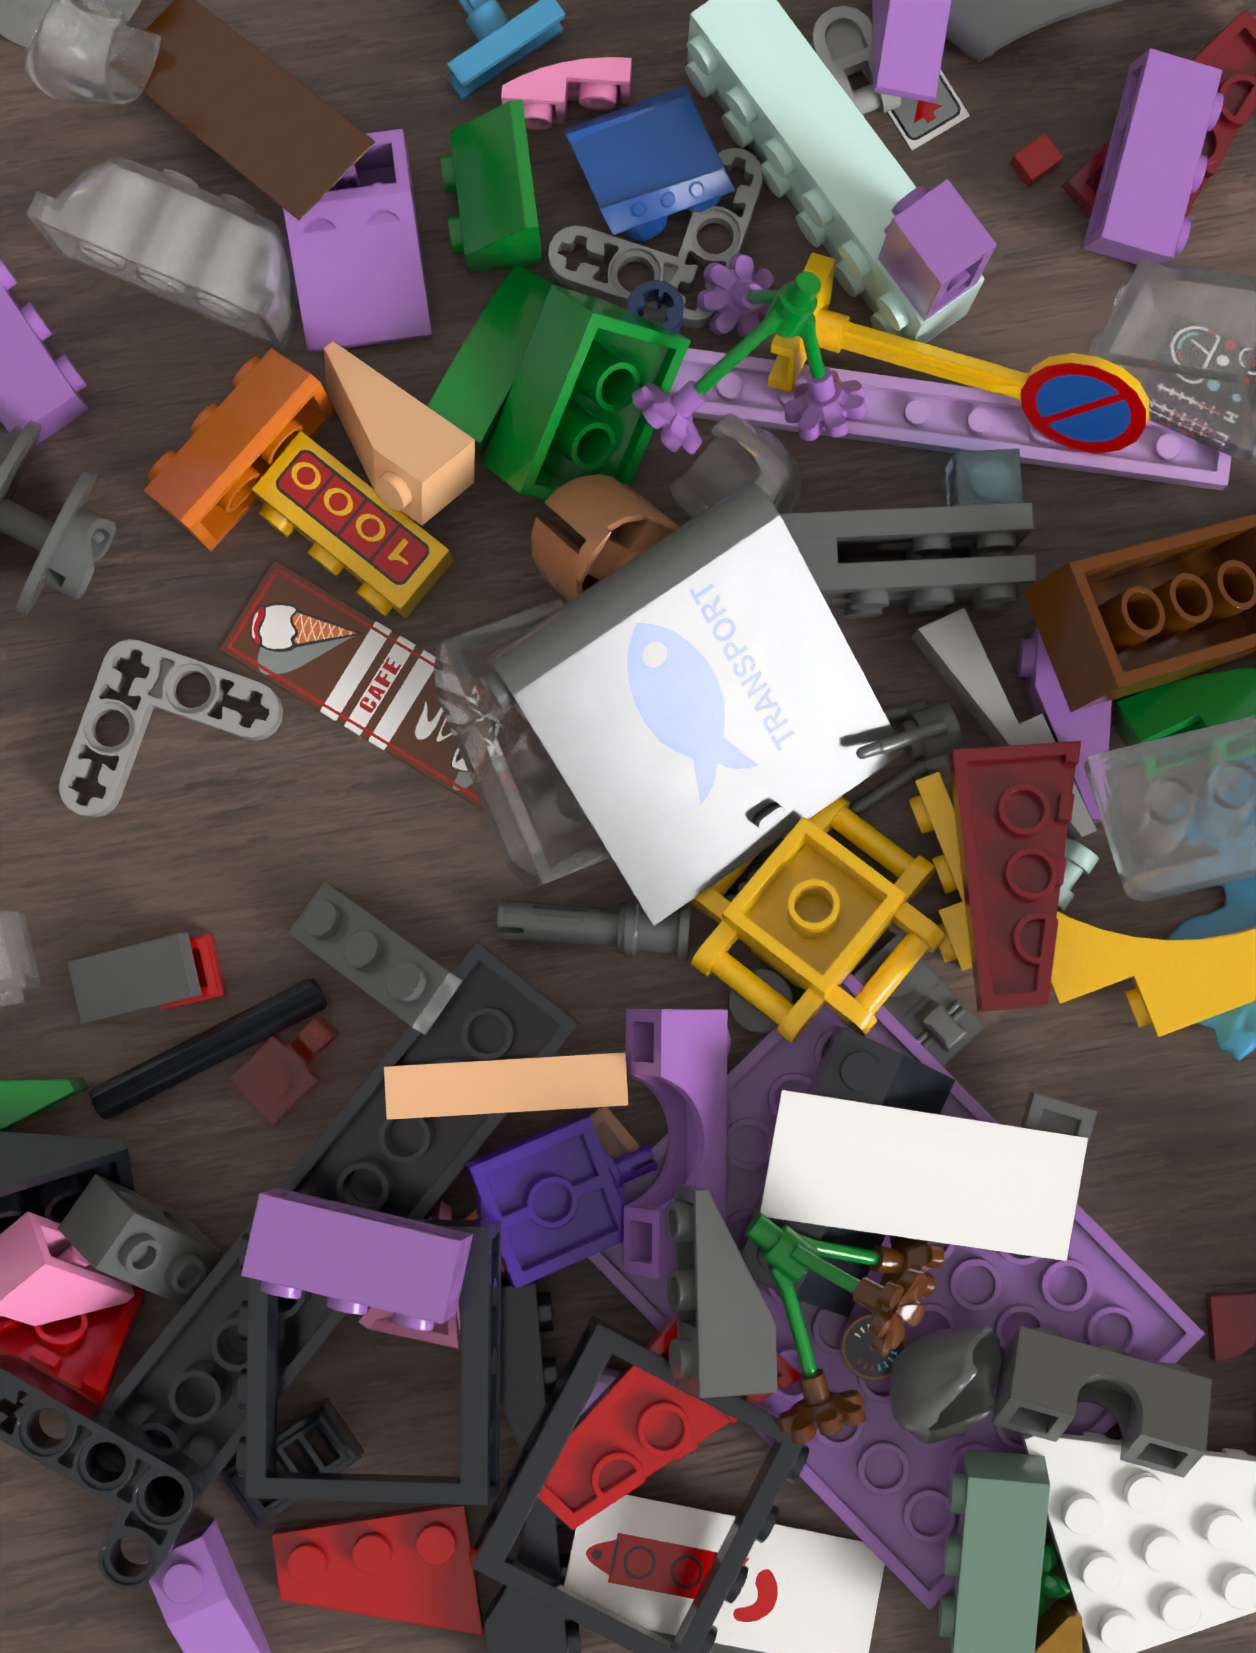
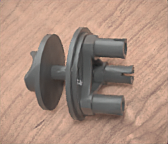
(66, 546)

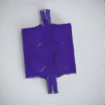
(555, 1197)

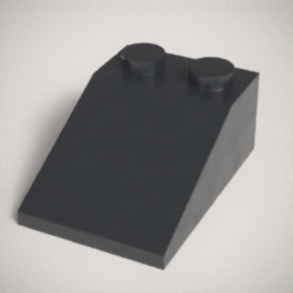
(52, 1171)

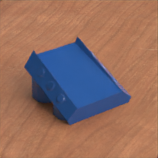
(650, 163)

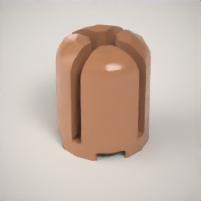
(612, 521)

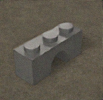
(1156, 1405)

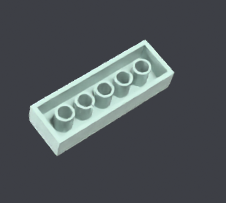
(810, 149)

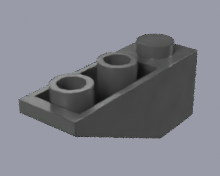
(722, 1320)

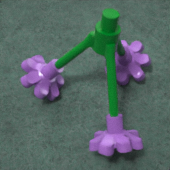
(739, 299)

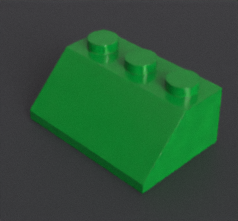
(574, 393)

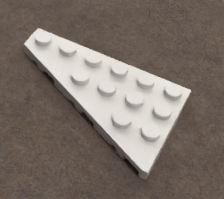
(1146, 1547)

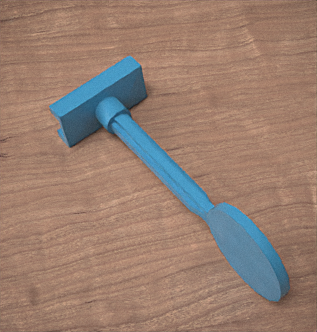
(501, 41)

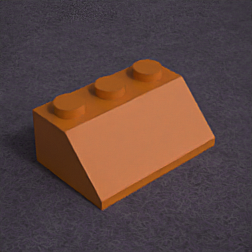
(234, 445)

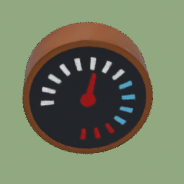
(858, 1353)

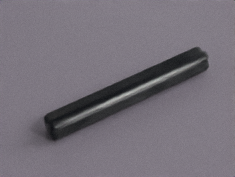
(208, 1048)

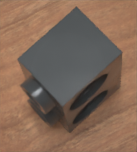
(139, 1240)

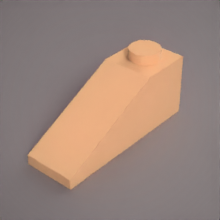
(404, 447)

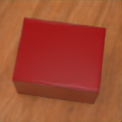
(1036, 160)

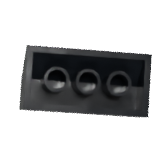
(865, 1073)

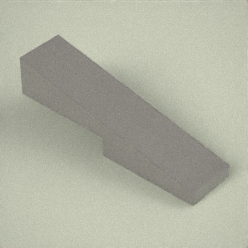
(964, 666)

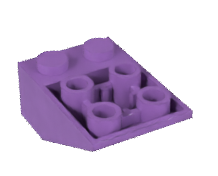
(362, 254)

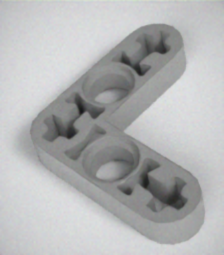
(664, 266)
(159, 692)

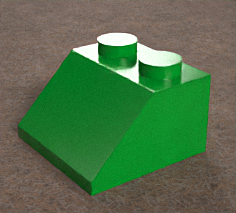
(493, 191)

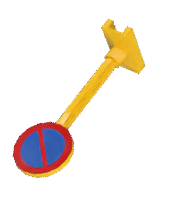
(1065, 397)

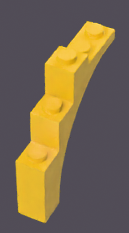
(1172, 978)

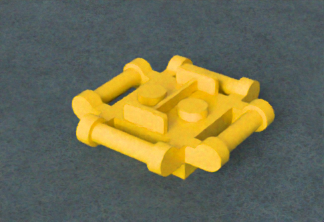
(815, 918)

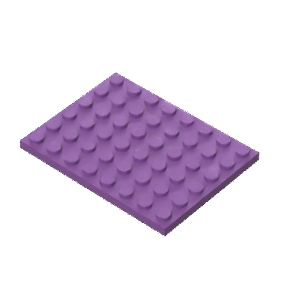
(877, 1472)

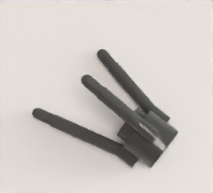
(926, 734)

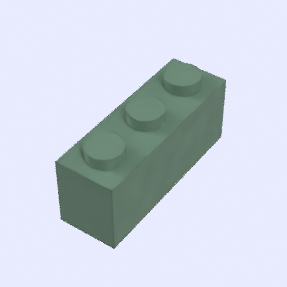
(995, 1553)

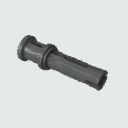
(609, 927)

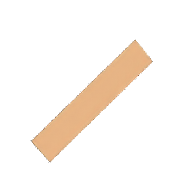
(506, 1086)

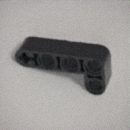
(76, 1459)

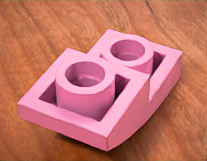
(591, 81)

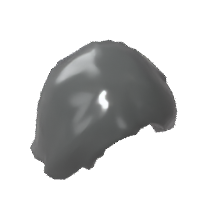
(945, 1382)

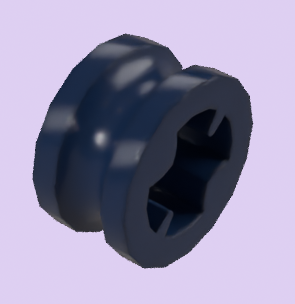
(663, 294)

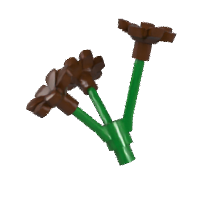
(892, 1303)

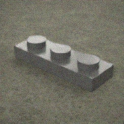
(375, 957)

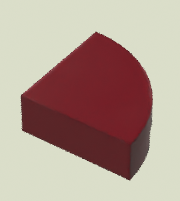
(1231, 1323)

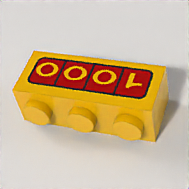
(350, 527)

